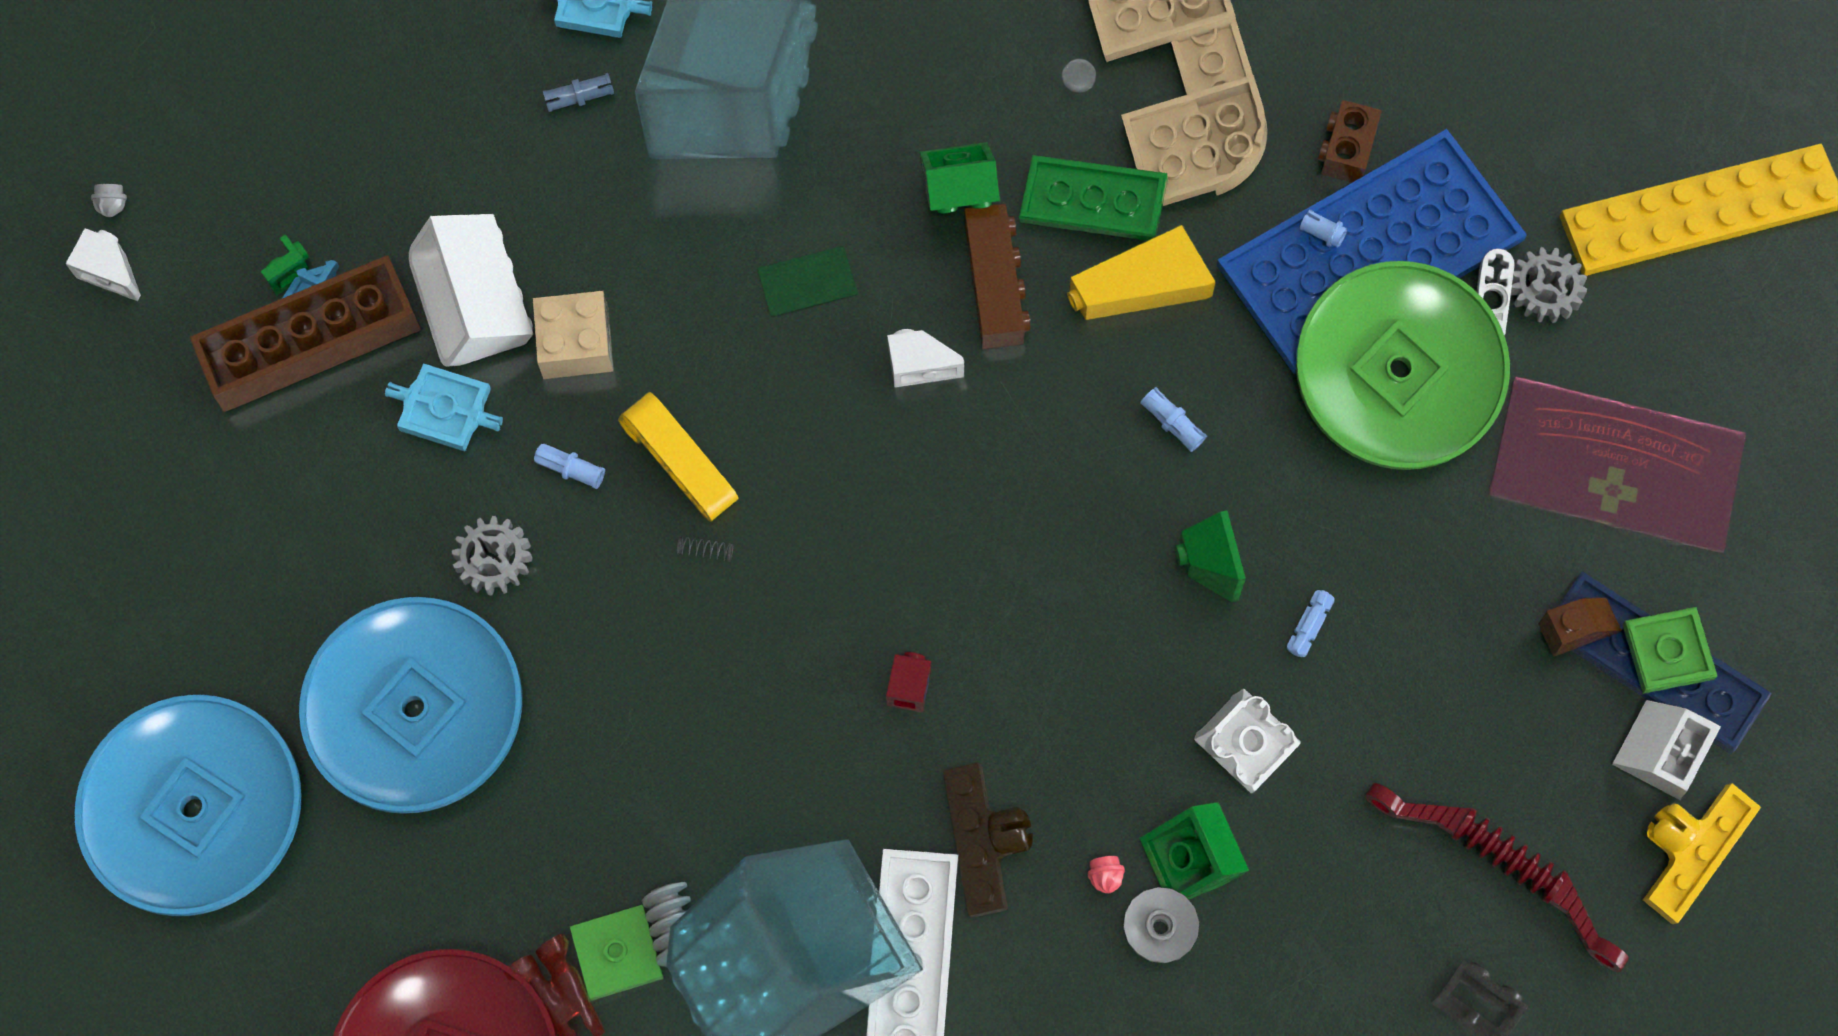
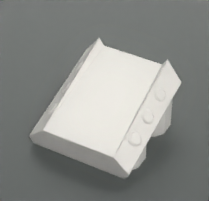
(1247, 739)

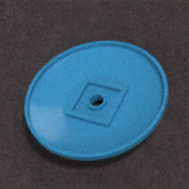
(378, 665)
(147, 772)

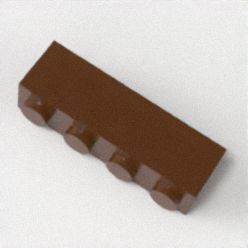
(995, 276)

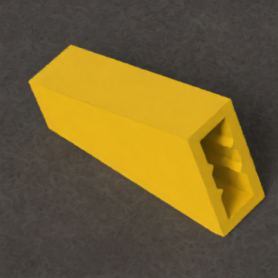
(1143, 278)

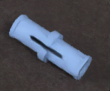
(1173, 419)

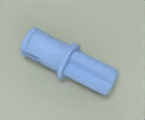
(569, 465)

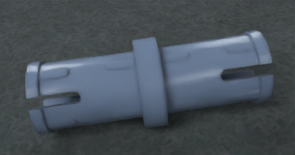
(578, 92)

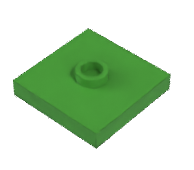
(1669, 650)
(616, 952)

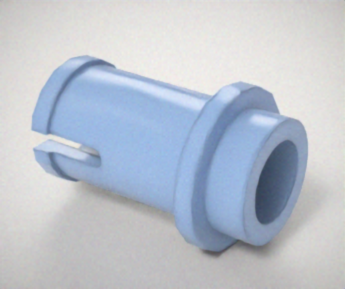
(1324, 229)

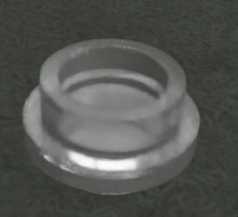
(1079, 75)

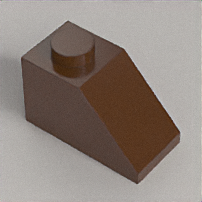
(1578, 624)

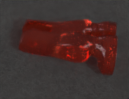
(564, 993)

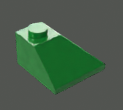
(1212, 556)

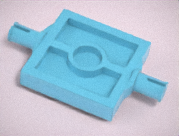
(599, 16)
(443, 407)

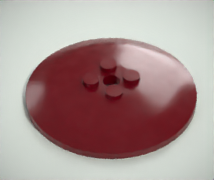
(446, 996)

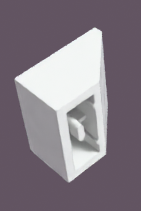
(1666, 747)

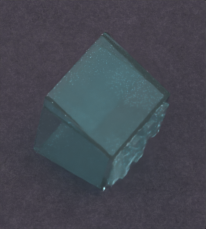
(724, 77)
(788, 945)

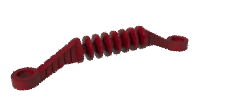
(1557, 889)

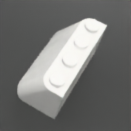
(468, 288)

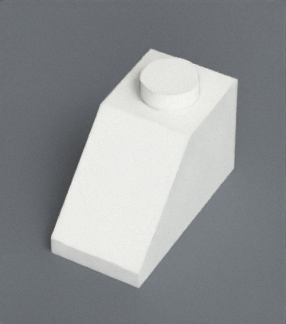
(103, 263)
(921, 359)

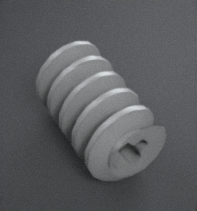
(664, 910)

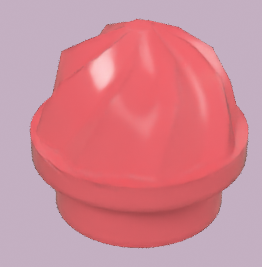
(1106, 873)

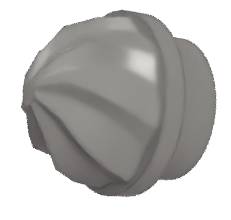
(108, 199)

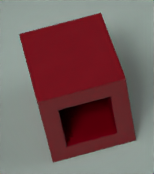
(909, 682)

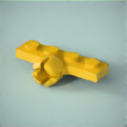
(1695, 848)

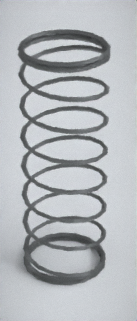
(680, 542)

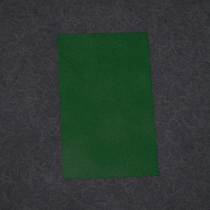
(807, 281)

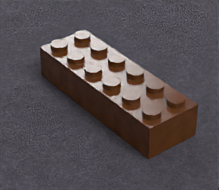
(304, 333)

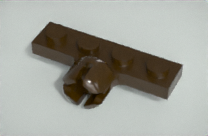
(983, 838)

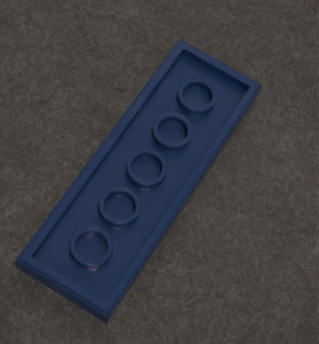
(1727, 700)

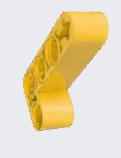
(678, 455)

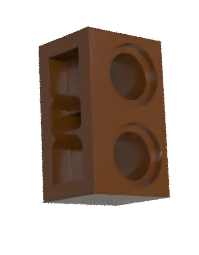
(1354, 143)

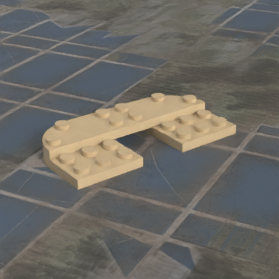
(1220, 126)

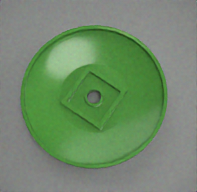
(1435, 328)

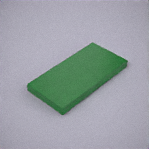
(1093, 198)

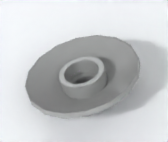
(1161, 906)

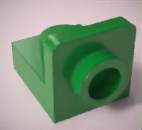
(283, 270)

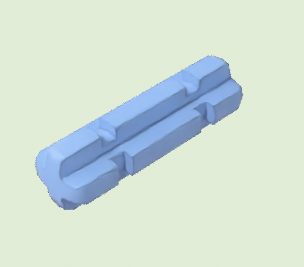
(1310, 623)

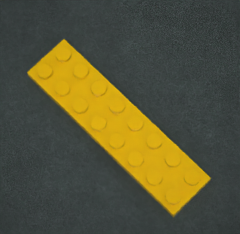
(1701, 209)

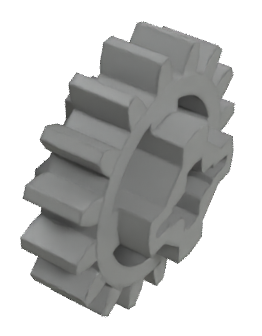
(1547, 289)
(483, 565)

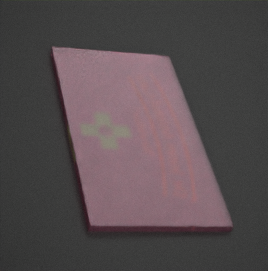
(1618, 464)

